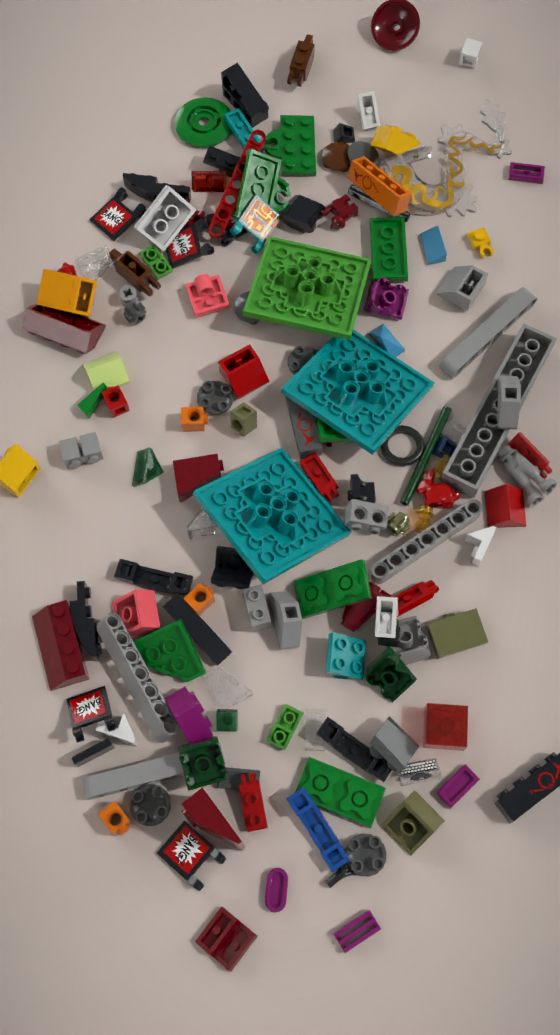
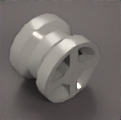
(125, 290)

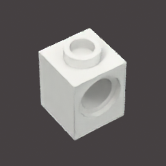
(470, 53)

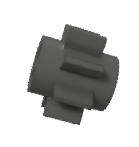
(134, 312)

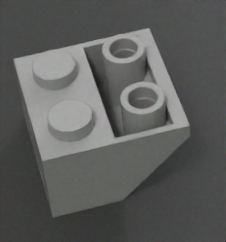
(463, 286)

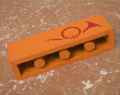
(379, 185)

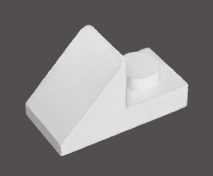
(368, 110)
(481, 541)
(386, 617)
(123, 733)

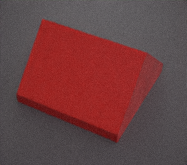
(505, 507)

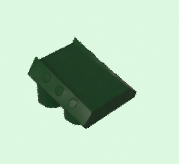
(390, 674)
(202, 763)

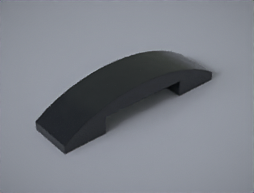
(152, 578)
(353, 749)

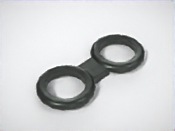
(408, 460)

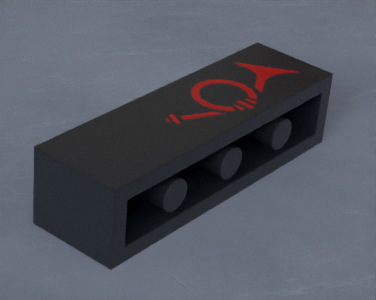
(530, 790)

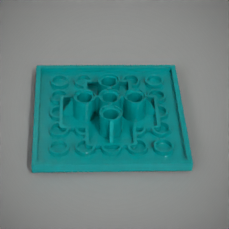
(358, 389)
(271, 515)

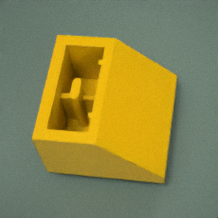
(393, 140)
(17, 470)

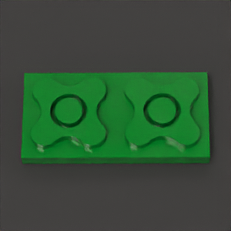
(388, 249)
(332, 589)
(341, 792)

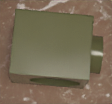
(243, 419)

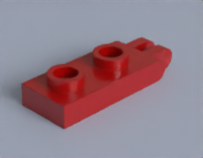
(531, 453)
(319, 476)
(415, 596)
(252, 803)

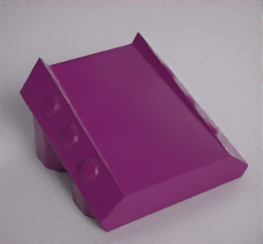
(386, 299)

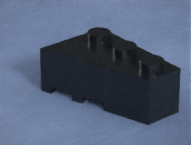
(243, 95)

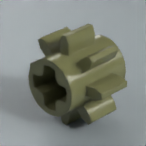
(398, 523)

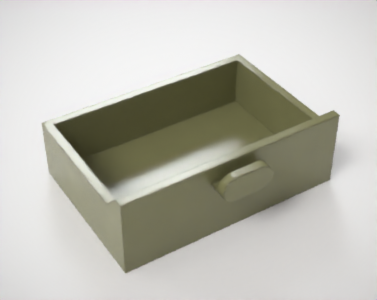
(456, 633)

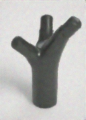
(339, 874)

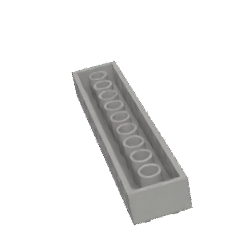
(483, 437)

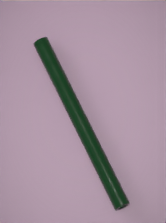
(425, 456)

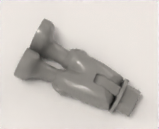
(522, 471)

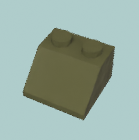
(412, 822)

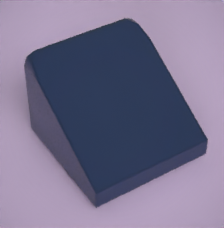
(444, 446)

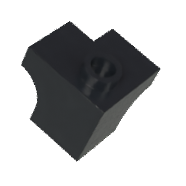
(361, 490)

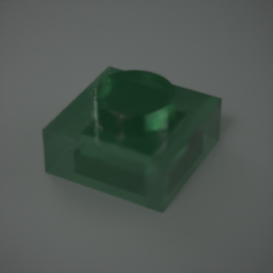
(227, 720)

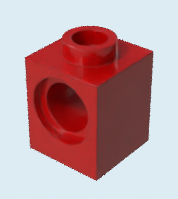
(118, 407)

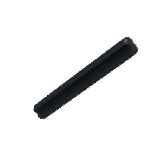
(358, 193)

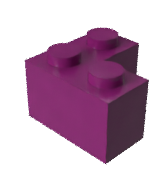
(188, 714)

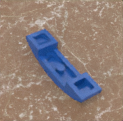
(318, 828)

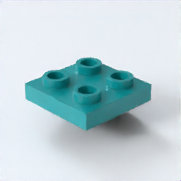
(345, 657)

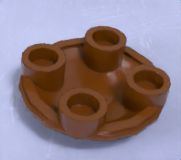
(336, 156)

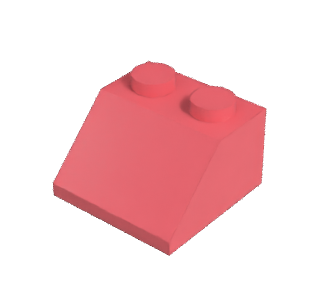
(138, 612)

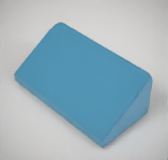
(433, 245)

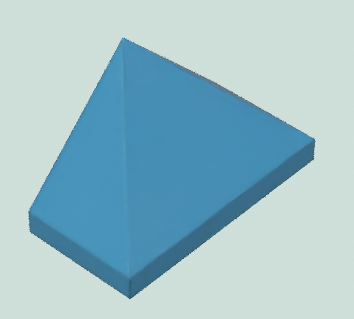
(386, 340)

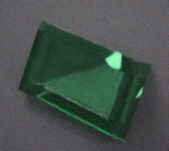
(146, 467)

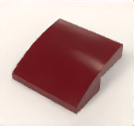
(226, 939)

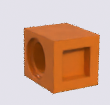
(188, 413)
(200, 607)
(107, 814)

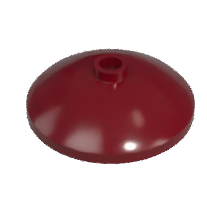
(390, 15)

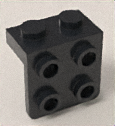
(231, 569)

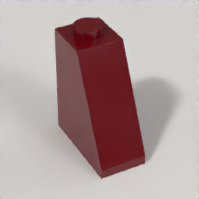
(196, 473)

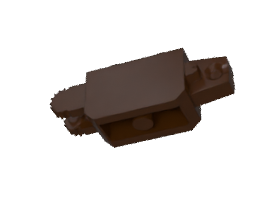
(302, 61)
(134, 271)

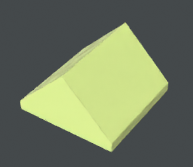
(107, 370)

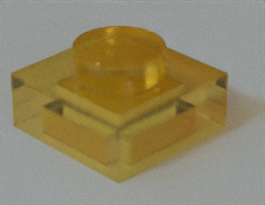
(440, 466)

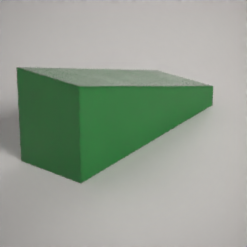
(90, 403)

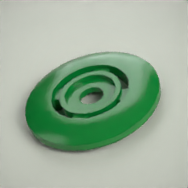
(202, 135)

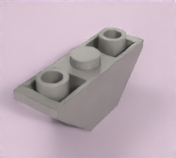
(508, 401)
(286, 619)

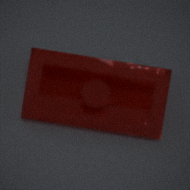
(209, 181)

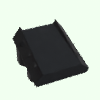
(302, 214)

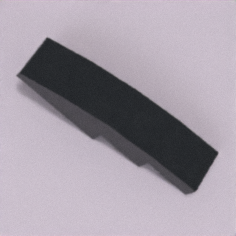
(197, 629)

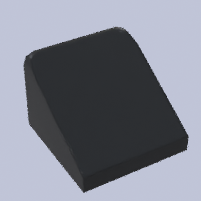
(343, 133)

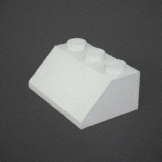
(165, 218)

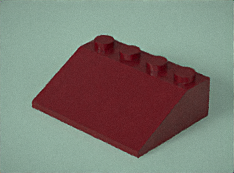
(203, 813)

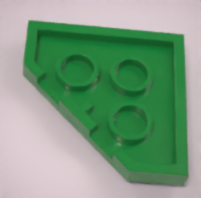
(171, 652)

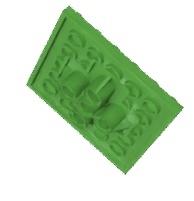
(308, 288)

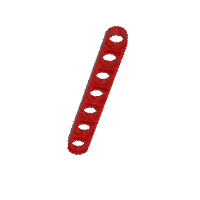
(231, 190)

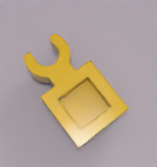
(480, 240)

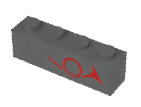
(304, 430)

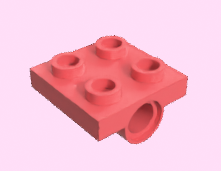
(207, 295)

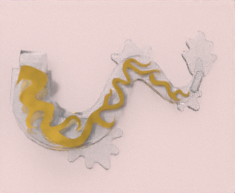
(453, 191)

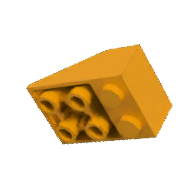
(66, 292)

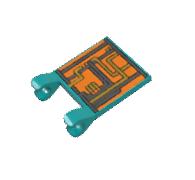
(258, 220)

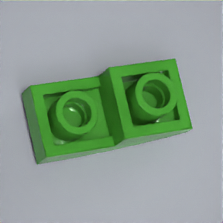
(155, 262)
(285, 726)

